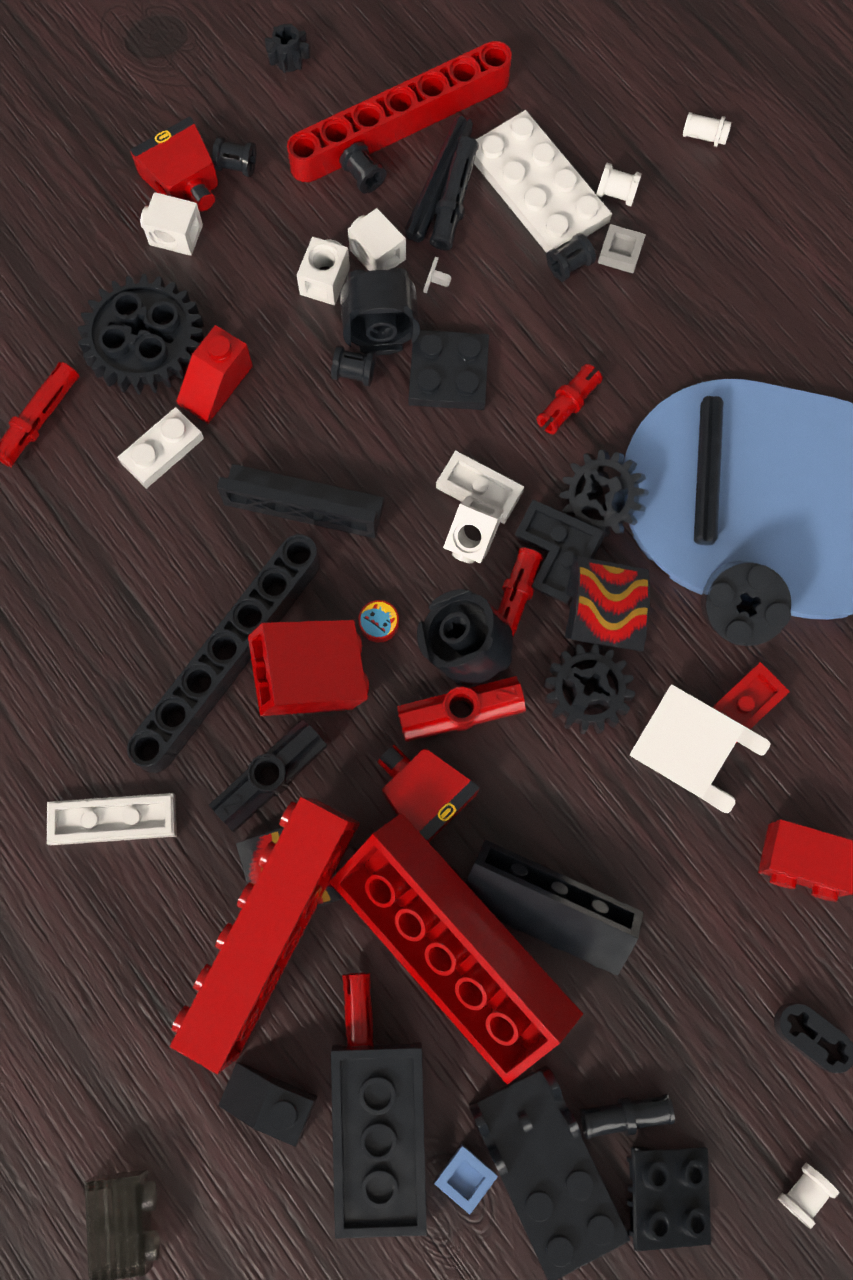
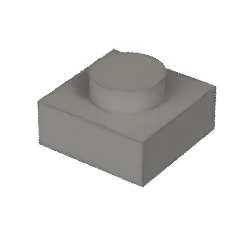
(621, 248)

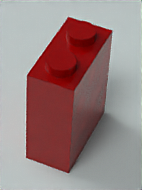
(307, 667)

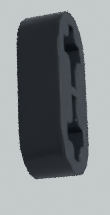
(821, 1030)

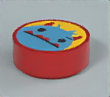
(378, 621)

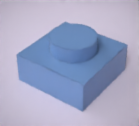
(465, 1179)

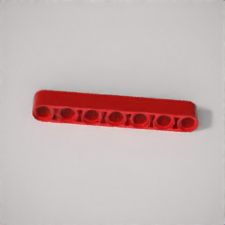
(401, 110)

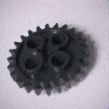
(140, 333)

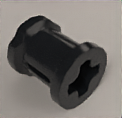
(246, 152)
(362, 167)
(582, 253)
(353, 365)

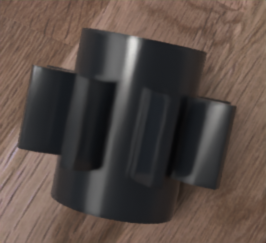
(287, 48)

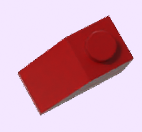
(213, 373)

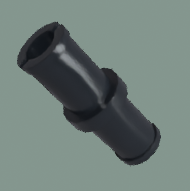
(627, 1116)

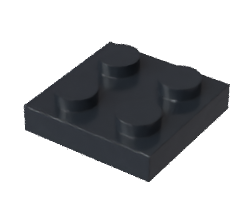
(449, 370)

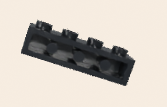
(555, 908)

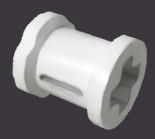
(618, 184)
(808, 1195)

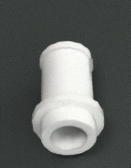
(707, 128)

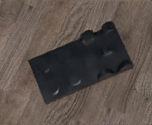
(378, 1141)
(549, 1173)

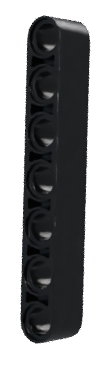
(223, 672)

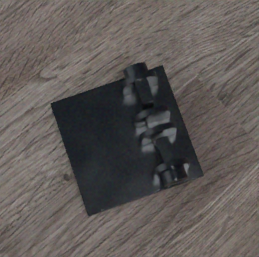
(669, 1198)

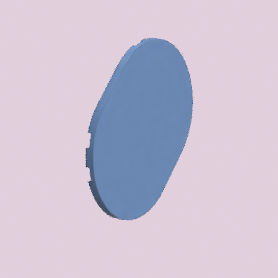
(779, 494)

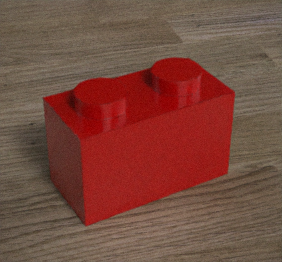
(808, 858)

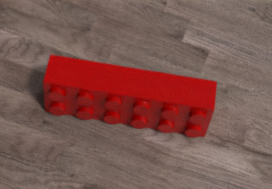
(264, 934)
(456, 949)

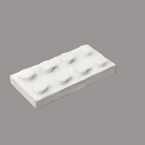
(539, 183)

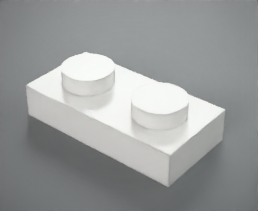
(160, 447)
(469, 478)

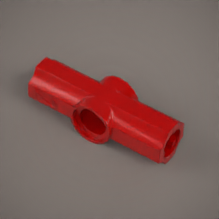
(487, 702)

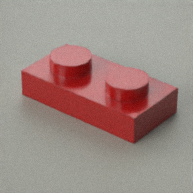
(752, 697)

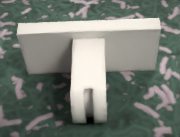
(437, 277)

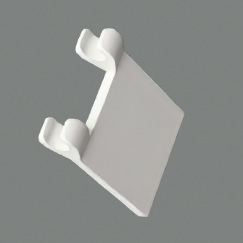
(691, 743)

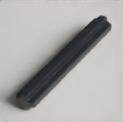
(433, 189)
(708, 471)

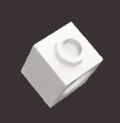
(171, 223)
(376, 242)
(323, 284)
(483, 517)

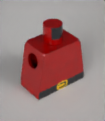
(178, 164)
(425, 789)

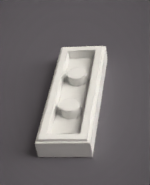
(111, 819)

